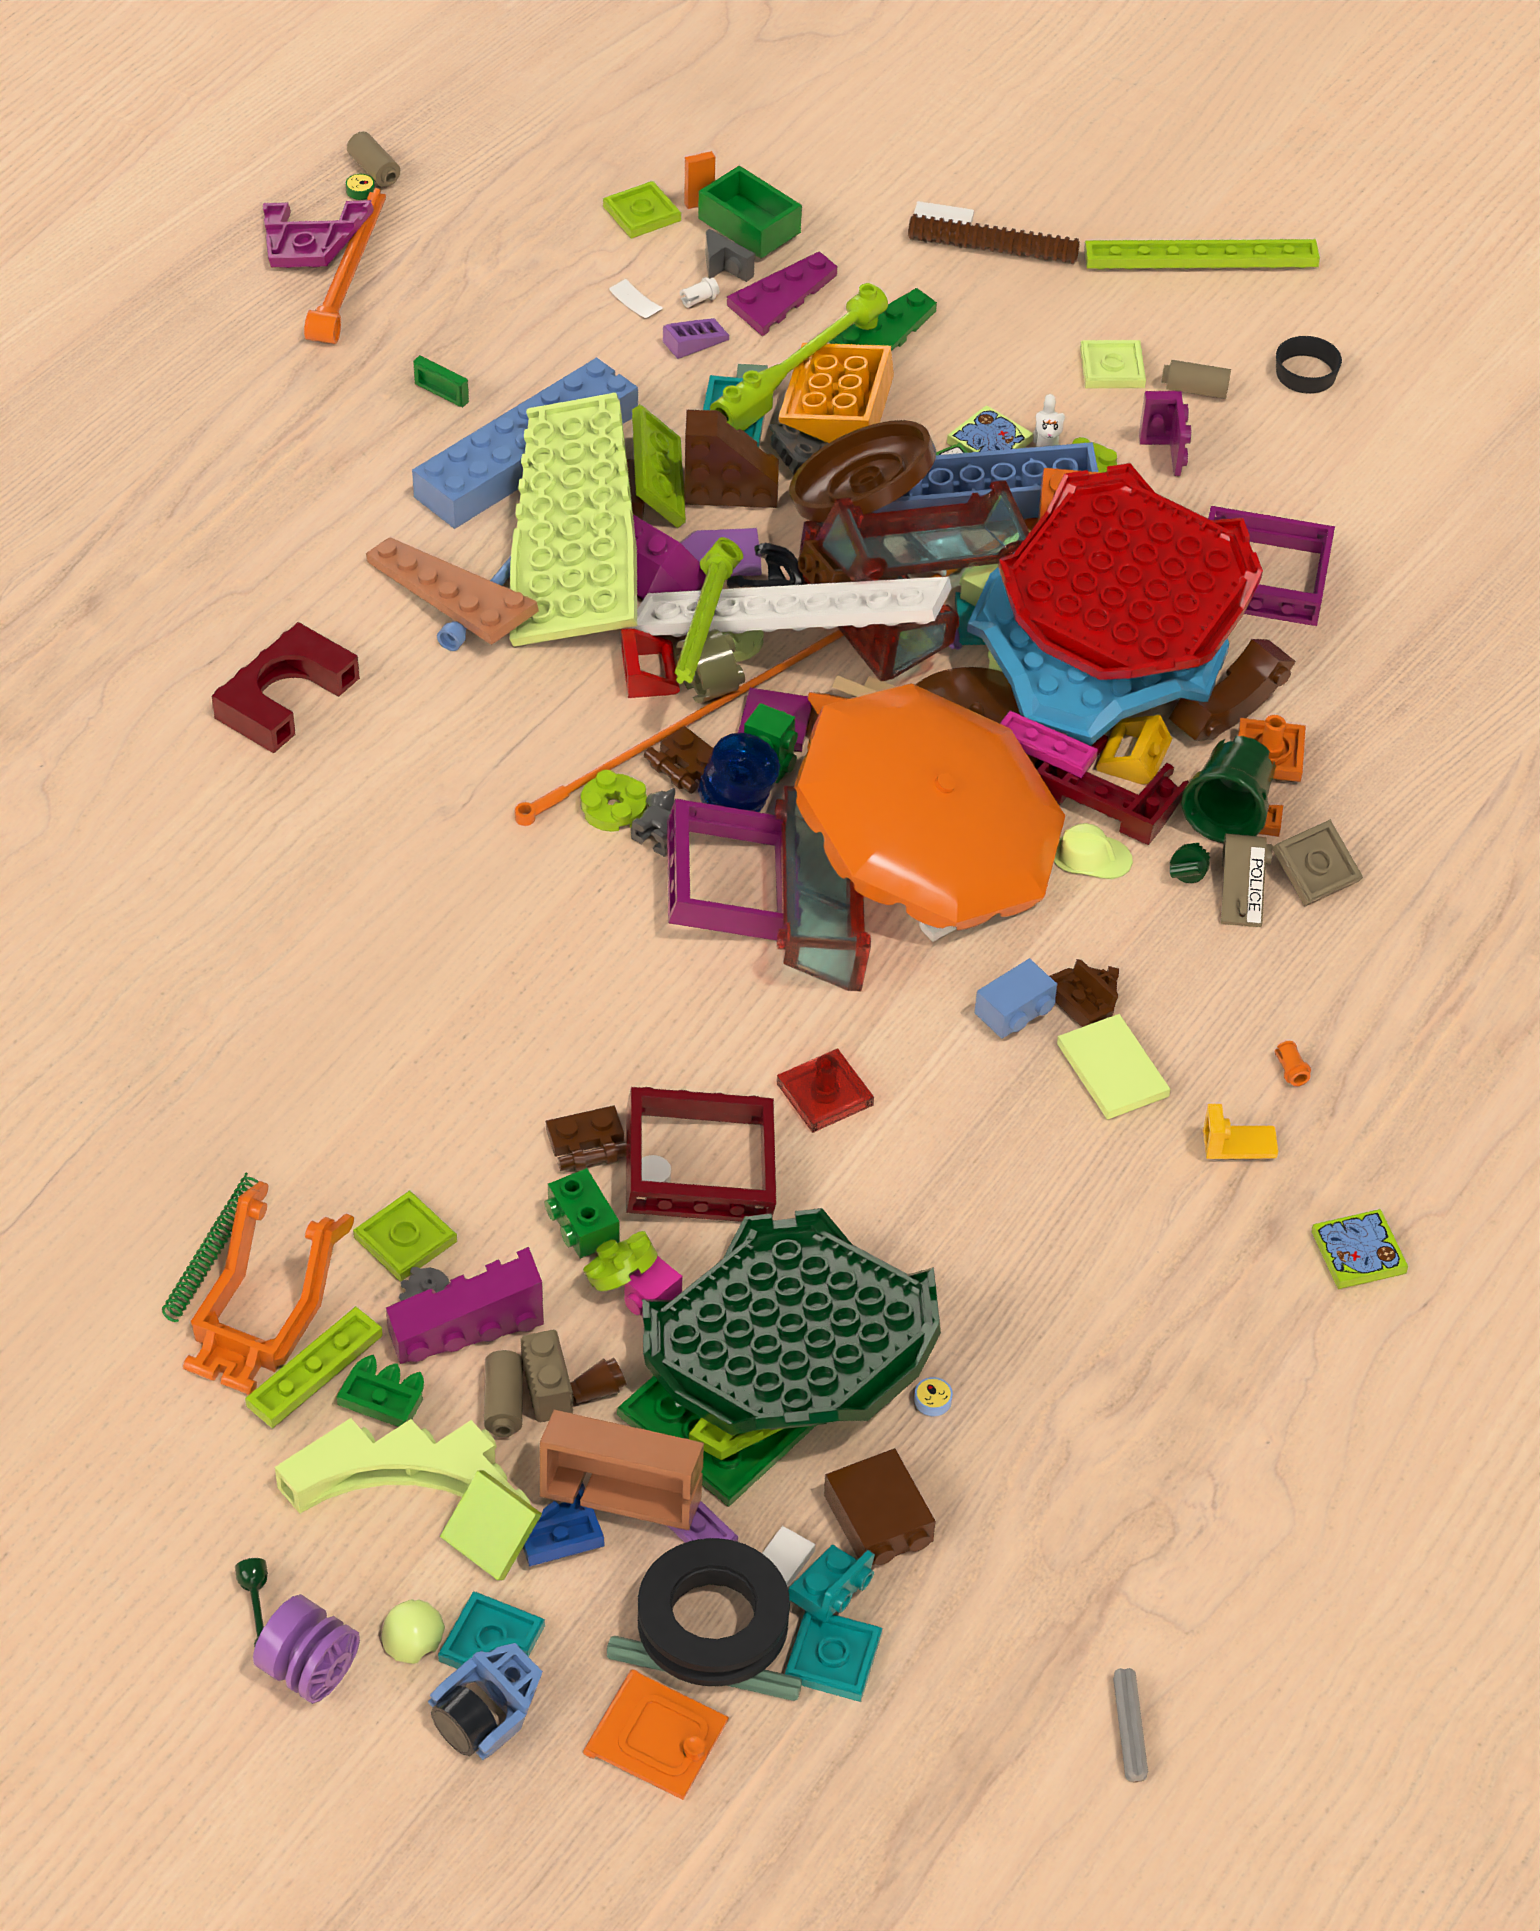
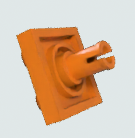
(1282, 740)

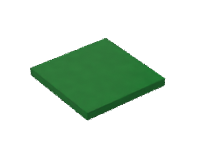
(727, 1479)

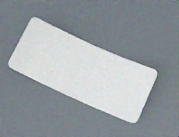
(634, 299)

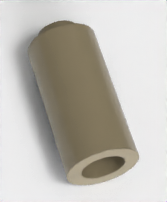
(373, 159)
(1196, 378)
(503, 1393)

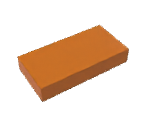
(698, 174)

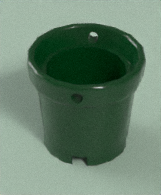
(1230, 790)

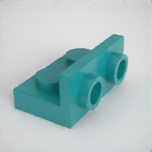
(831, 1582)

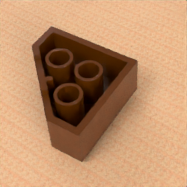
(726, 464)

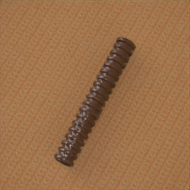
(993, 238)

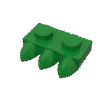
(381, 1394)

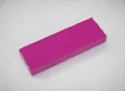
(1051, 745)

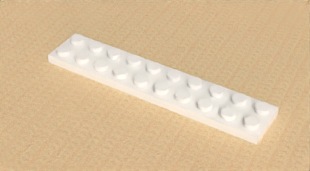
(800, 606)

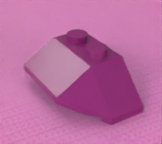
(664, 563)

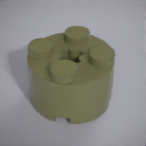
(717, 668)

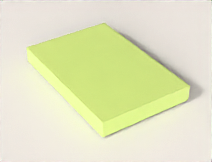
(1113, 1066)

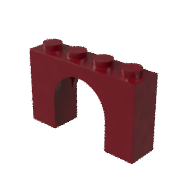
(294, 655)

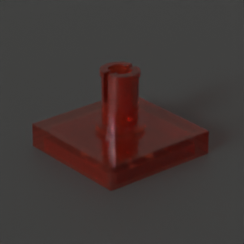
(825, 1090)

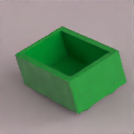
(749, 211)

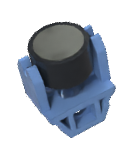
(465, 1719)

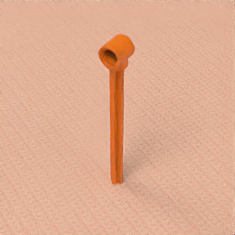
(325, 321)

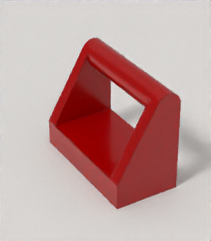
(642, 683)

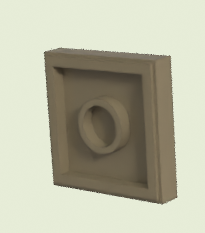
(1317, 862)

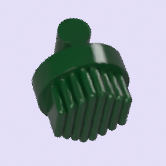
(1189, 863)

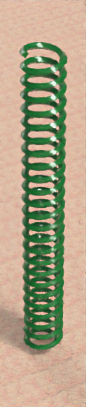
(200, 1260)

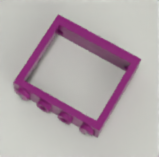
(1292, 534)
(727, 823)

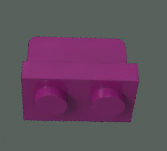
(1165, 424)

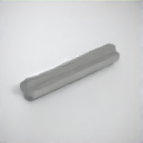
(1130, 1725)

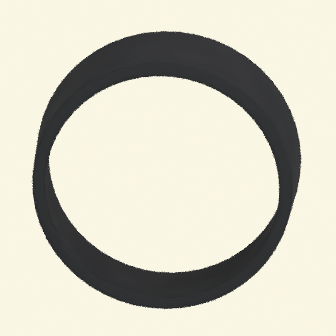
(1312, 347)

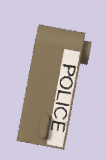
(1244, 879)

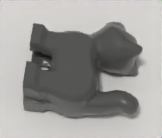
(655, 820)

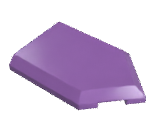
(701, 541)

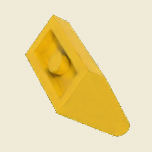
(1147, 754)

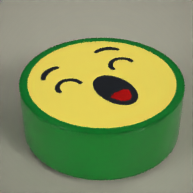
(359, 186)

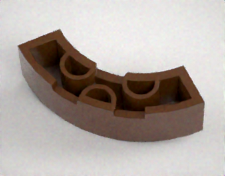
(1246, 688)

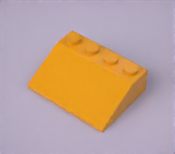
(838, 390)

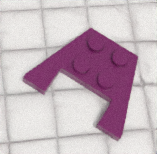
(310, 241)

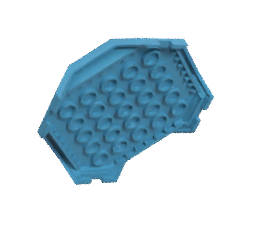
(1066, 696)

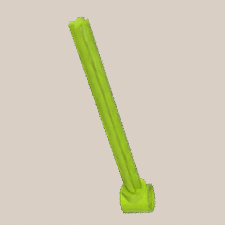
(718, 567)

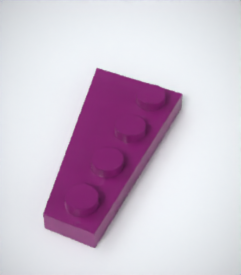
(776, 294)

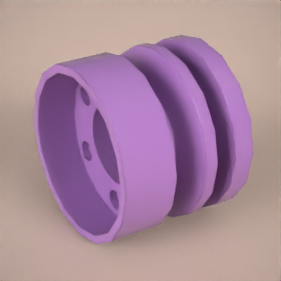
(306, 1648)

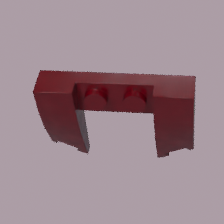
(1140, 815)

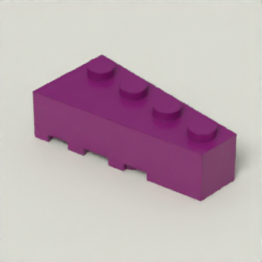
(468, 1310)

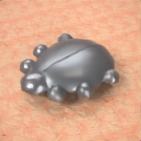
(423, 1280)

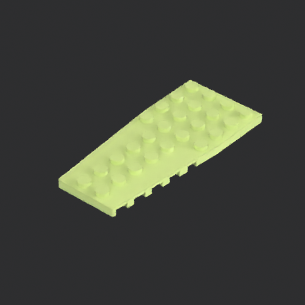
(575, 523)

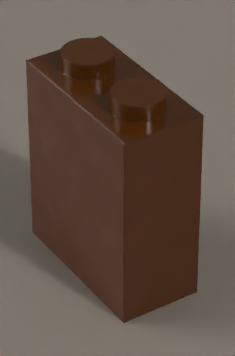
(880, 1507)

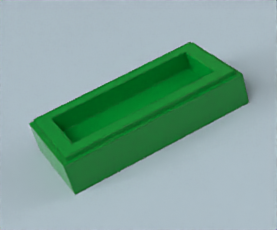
(441, 381)

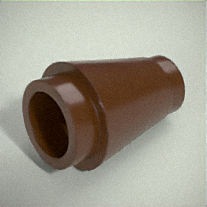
(598, 1381)

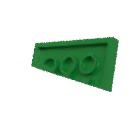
(894, 324)

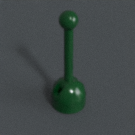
(252, 1576)

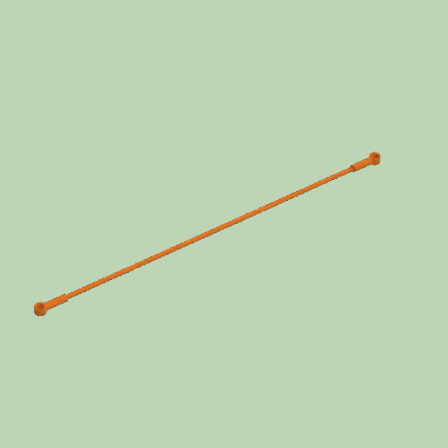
(562, 792)

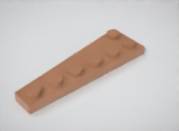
(462, 595)

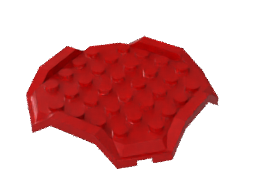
(1129, 578)

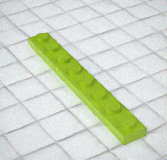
(1201, 253)

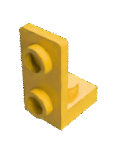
(1236, 1142)

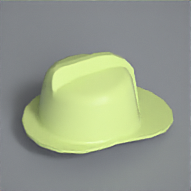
(1089, 852)

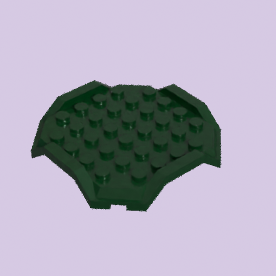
(792, 1329)

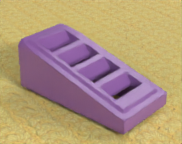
(686, 337)

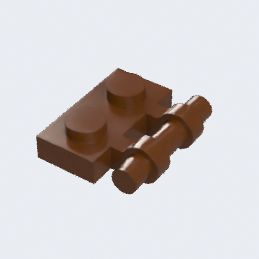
(685, 750)
(583, 1132)

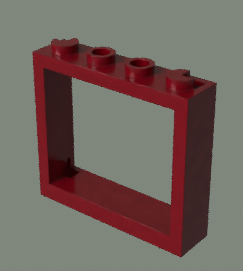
(692, 1199)

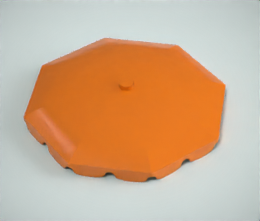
(929, 807)

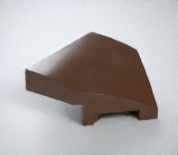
(1087, 992)

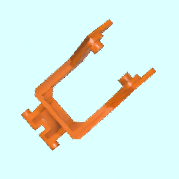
(239, 1353)

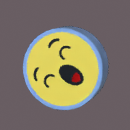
(933, 1396)

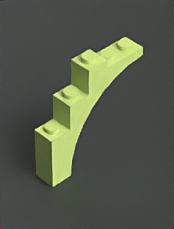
(408, 1455)

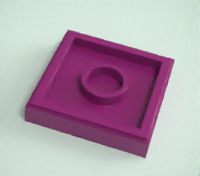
(790, 703)

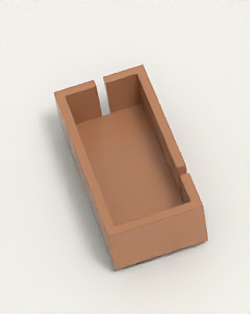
(631, 1469)

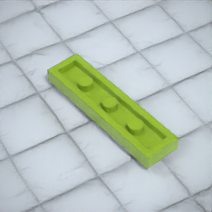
(313, 1367)

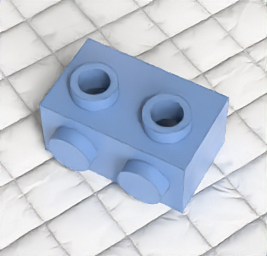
(1015, 998)

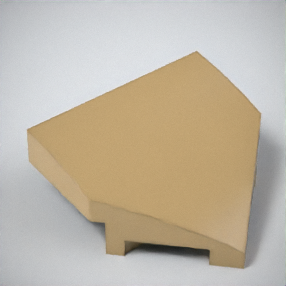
(871, 686)

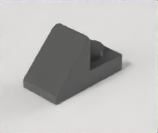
(728, 256)

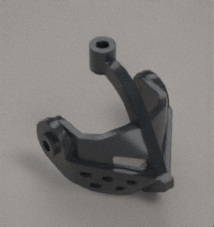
(775, 558)

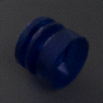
(739, 773)

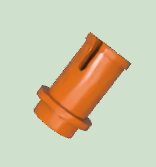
(1296, 1070)

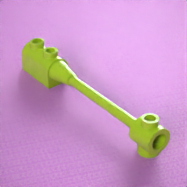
(754, 395)

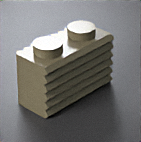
(546, 1374)

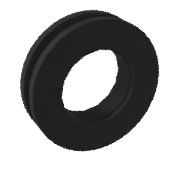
(708, 1659)

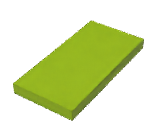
(658, 466)

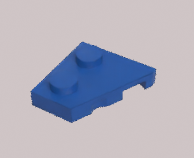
(563, 1531)

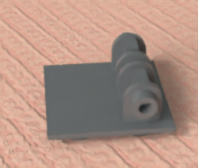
(793, 445)

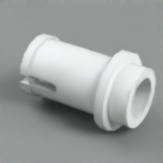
(699, 292)

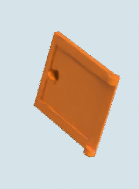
(649, 1730)

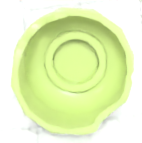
(412, 1631)

